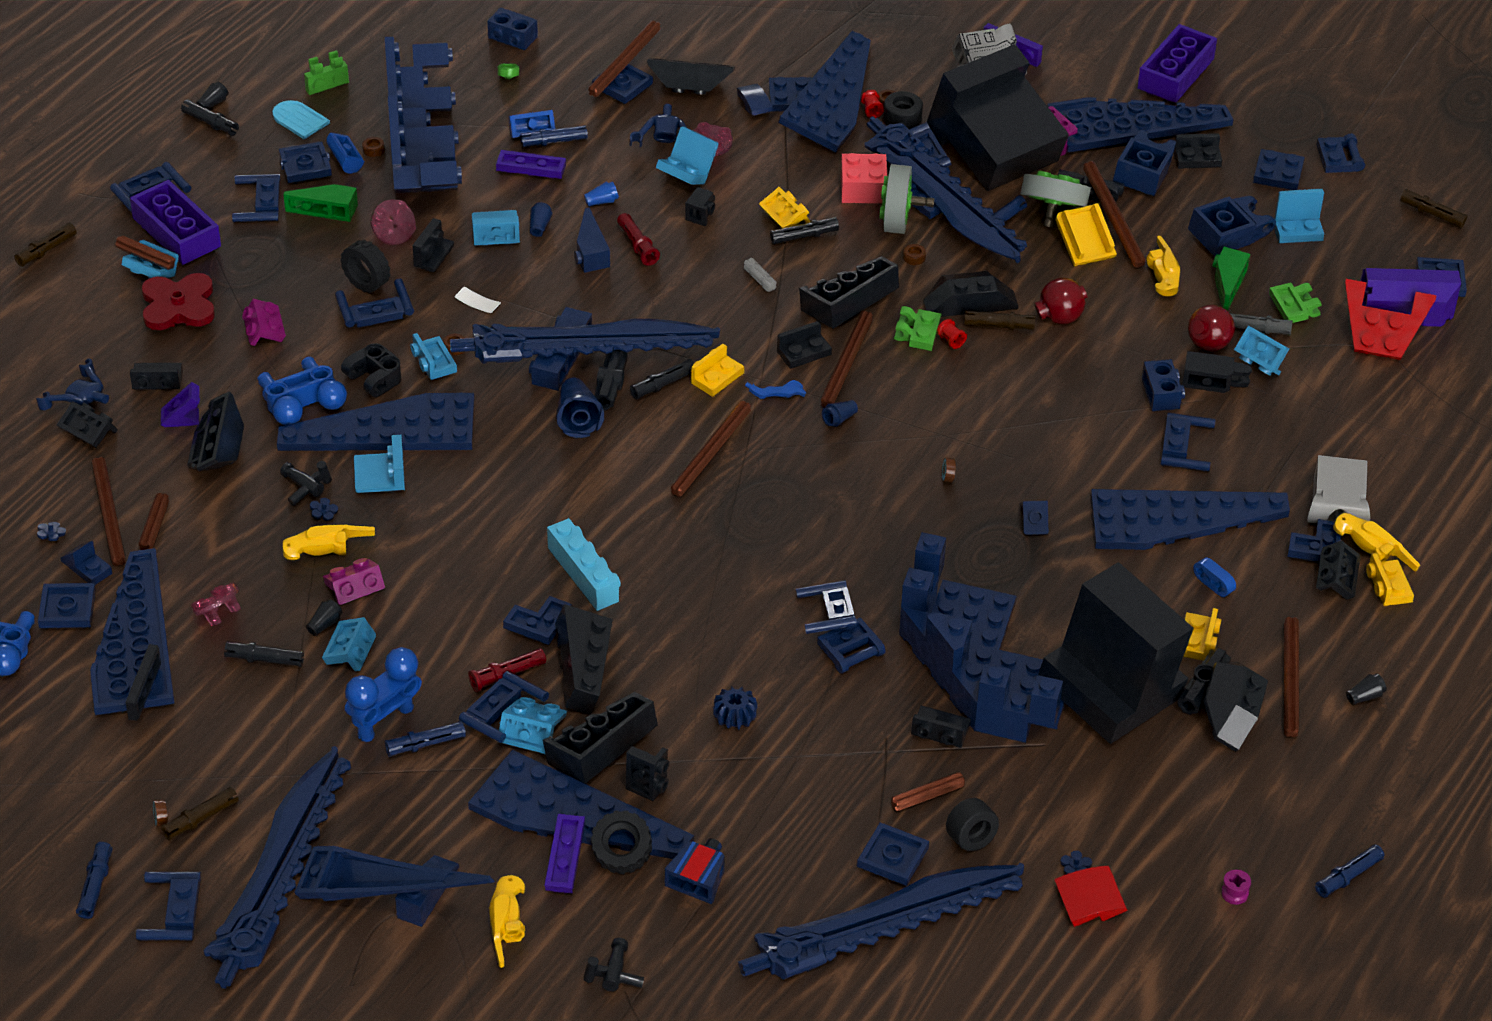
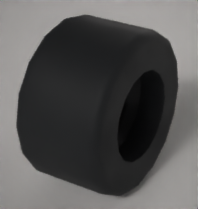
(903, 108)
(972, 824)

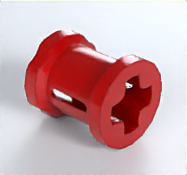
(873, 107)
(951, 333)

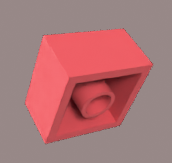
(862, 177)

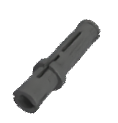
(1263, 324)

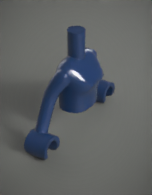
(664, 127)
(79, 391)

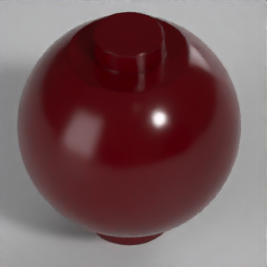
(1061, 301)
(1211, 327)

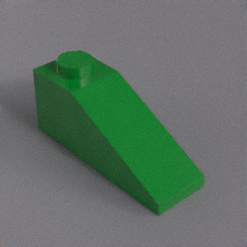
(326, 201)
(1230, 271)

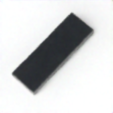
(143, 682)

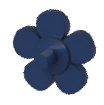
(323, 509)
(51, 531)
(1075, 862)

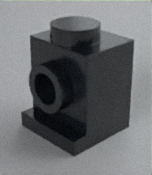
(700, 206)

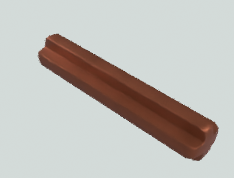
(145, 252)
(153, 521)
(927, 791)

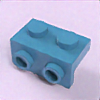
(141, 266)
(433, 357)

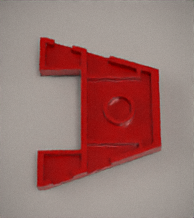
(1380, 330)

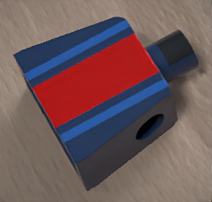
(697, 870)

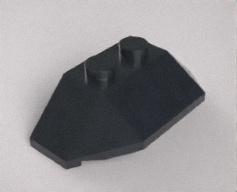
(689, 75)
(969, 292)
(217, 435)
(1233, 702)

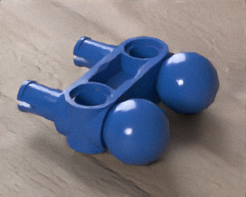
(290, 394)
(14, 643)
(374, 699)

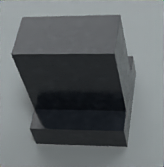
(996, 119)
(1119, 654)

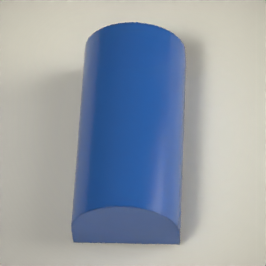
(530, 122)
(345, 152)

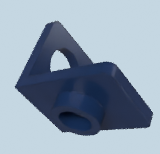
(1035, 517)

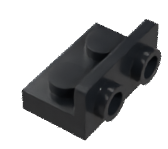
(1198, 151)
(431, 247)
(802, 345)
(156, 375)
(85, 424)
(1339, 569)
(940, 726)
(647, 773)

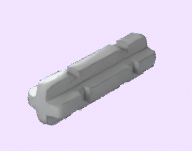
(760, 275)

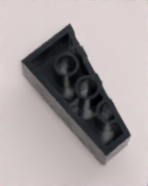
(850, 292)
(583, 651)
(602, 738)

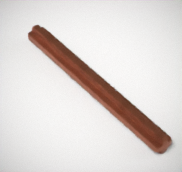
(624, 58)
(1114, 214)
(846, 358)
(710, 448)
(108, 511)
(1291, 677)

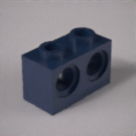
(512, 28)
(1162, 385)

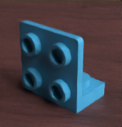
(690, 157)
(1299, 216)
(495, 227)
(381, 470)
(530, 723)

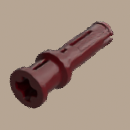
(641, 244)
(495, 671)

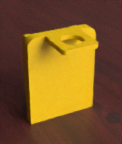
(1086, 234)

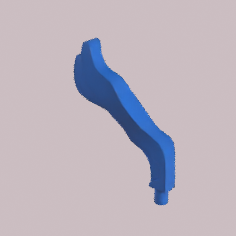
(788, 390)

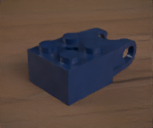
(1144, 163)
(1229, 224)

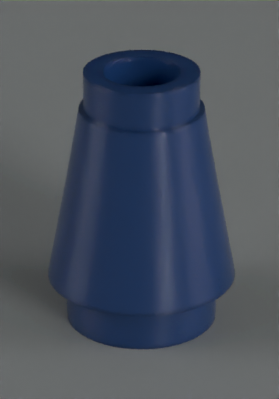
(539, 218)
(838, 412)

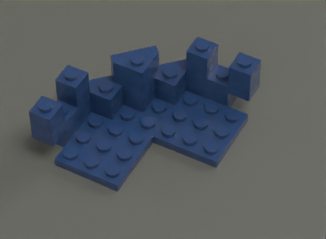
(420, 154)
(961, 644)

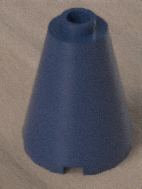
(578, 409)

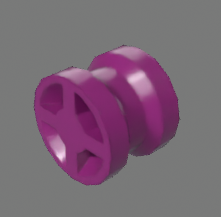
(1230, 891)

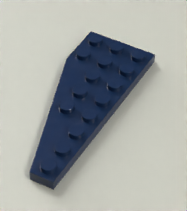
(831, 100)
(1116, 122)
(422, 420)
(1156, 516)
(131, 626)
(532, 795)

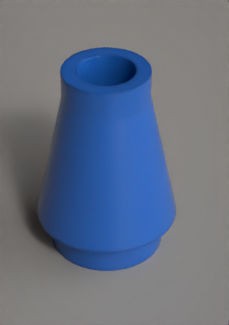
(602, 194)

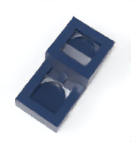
(755, 99)

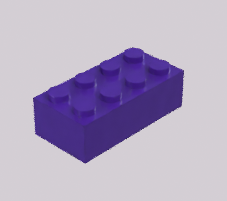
(1177, 63)
(175, 221)

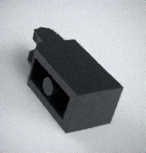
(1214, 372)

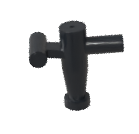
(307, 483)
(613, 971)

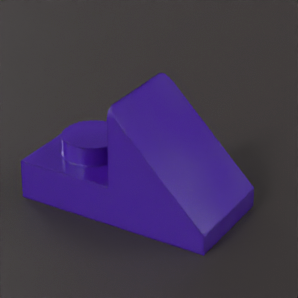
(182, 409)

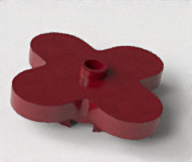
(178, 301)

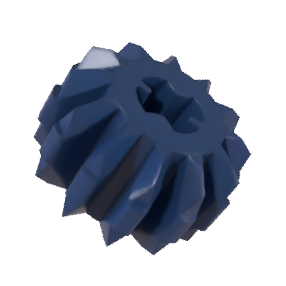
(735, 707)

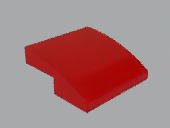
(1090, 894)

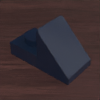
(86, 563)

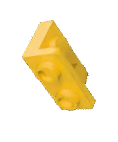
(783, 209)
(715, 371)
(1389, 581)
(1202, 636)

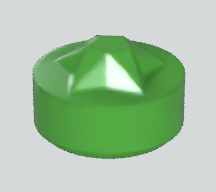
(508, 70)

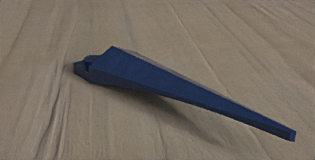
(348, 874)

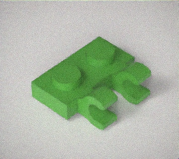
(326, 77)
(1295, 302)
(924, 329)

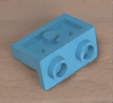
(1262, 350)
(350, 643)

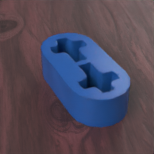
(1214, 577)

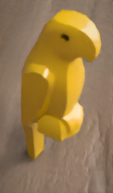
(1165, 268)
(1373, 539)
(323, 540)
(505, 914)

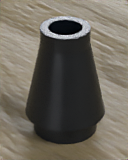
(213, 95)
(325, 616)
(1367, 689)

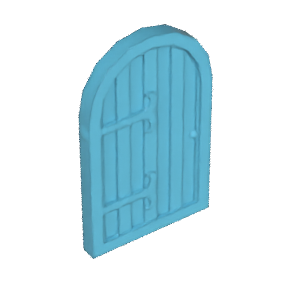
(299, 118)

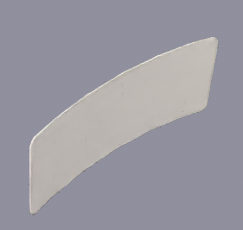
(476, 300)

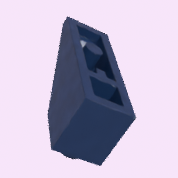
(591, 246)
(417, 905)

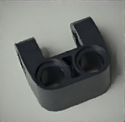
(379, 363)

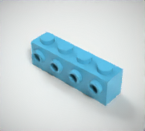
(583, 564)

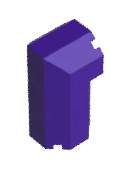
(1396, 291)

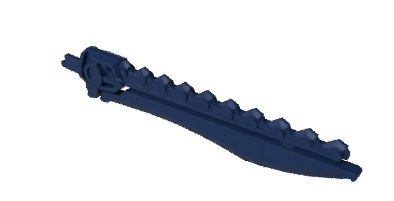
(953, 200)
(514, 343)
(248, 931)
(813, 943)

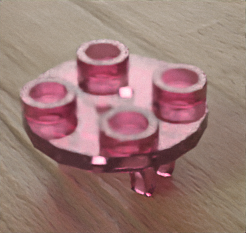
(719, 134)
(402, 218)
(220, 595)

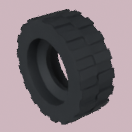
(357, 273)
(621, 821)

